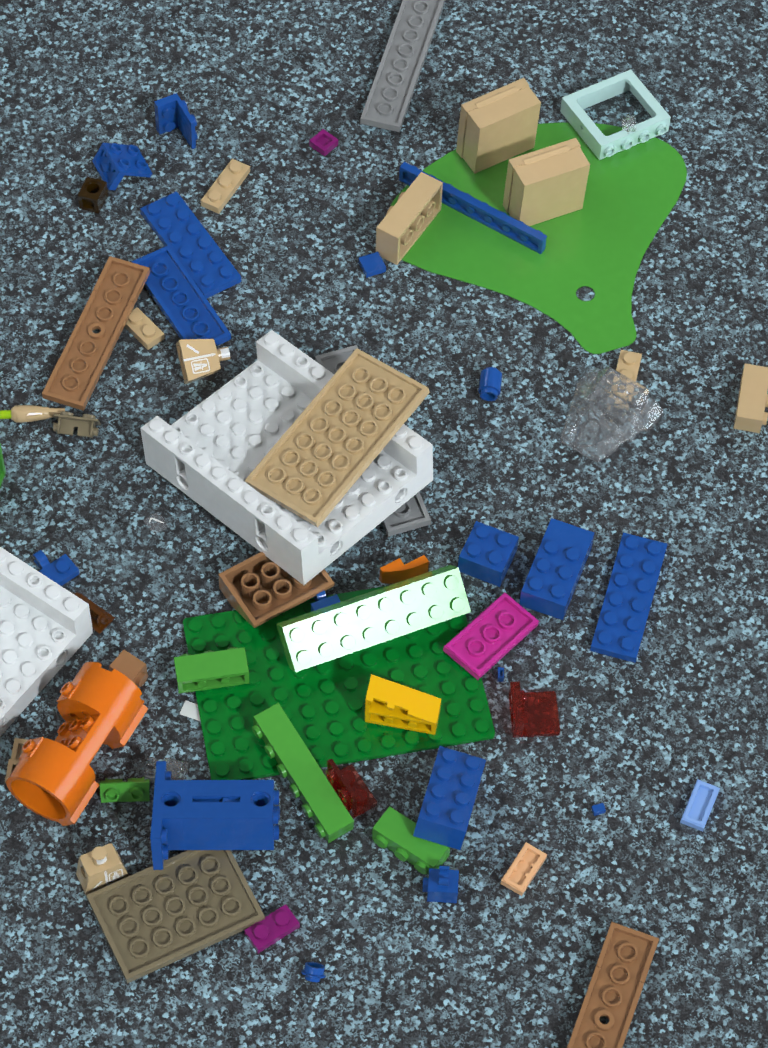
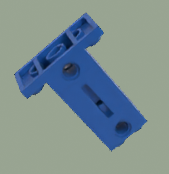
(211, 815)

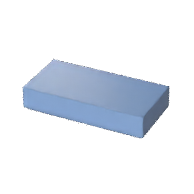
(700, 805)

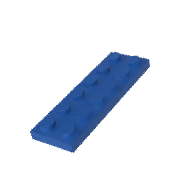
(191, 243)
(181, 298)
(628, 597)

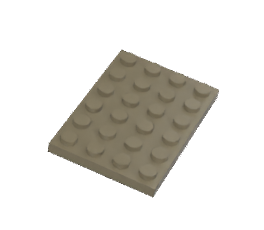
(174, 910)

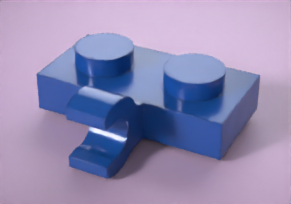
(59, 571)

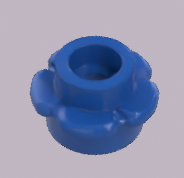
(313, 971)

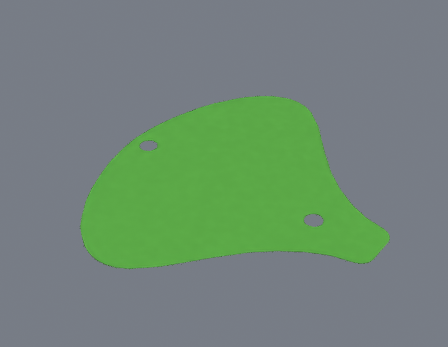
(589, 247)

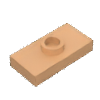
(523, 869)

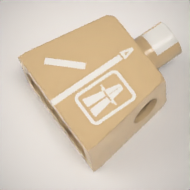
(200, 358)
(100, 868)

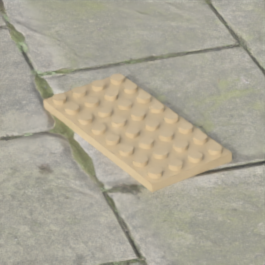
(337, 437)

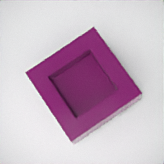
(323, 142)

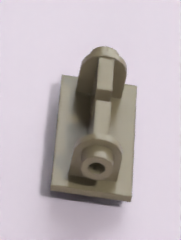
(85, 424)

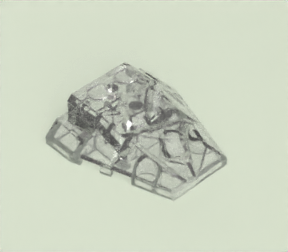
(607, 413)

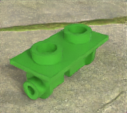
(118, 791)

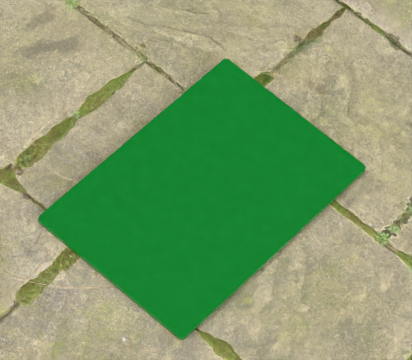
(330, 698)

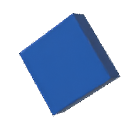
(372, 264)

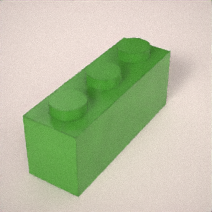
(211, 670)
(396, 834)

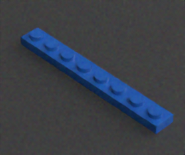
(482, 212)

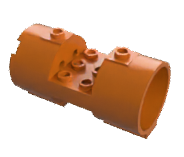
(56, 773)

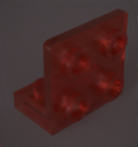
(533, 712)
(350, 789)

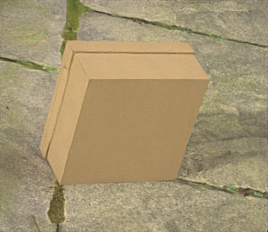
(498, 125)
(546, 183)

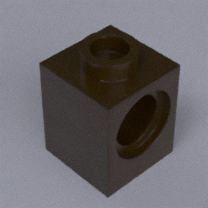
(93, 195)

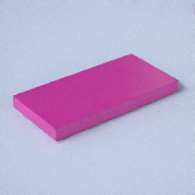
(491, 636)

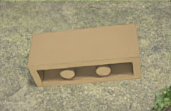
(752, 399)

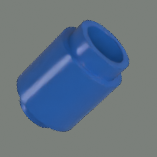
(490, 384)

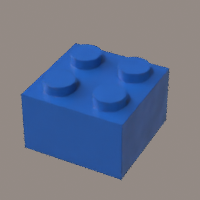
(488, 553)

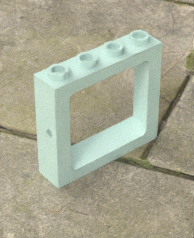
(606, 146)

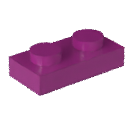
(272, 928)

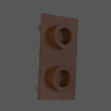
(99, 617)

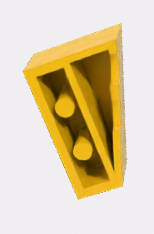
(401, 706)

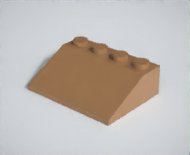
(264, 590)

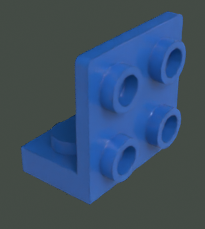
(172, 114)
(118, 160)

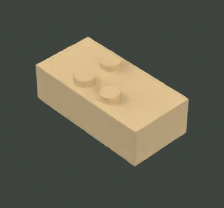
(409, 218)

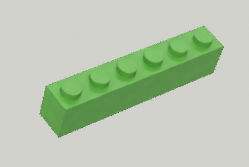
(303, 773)

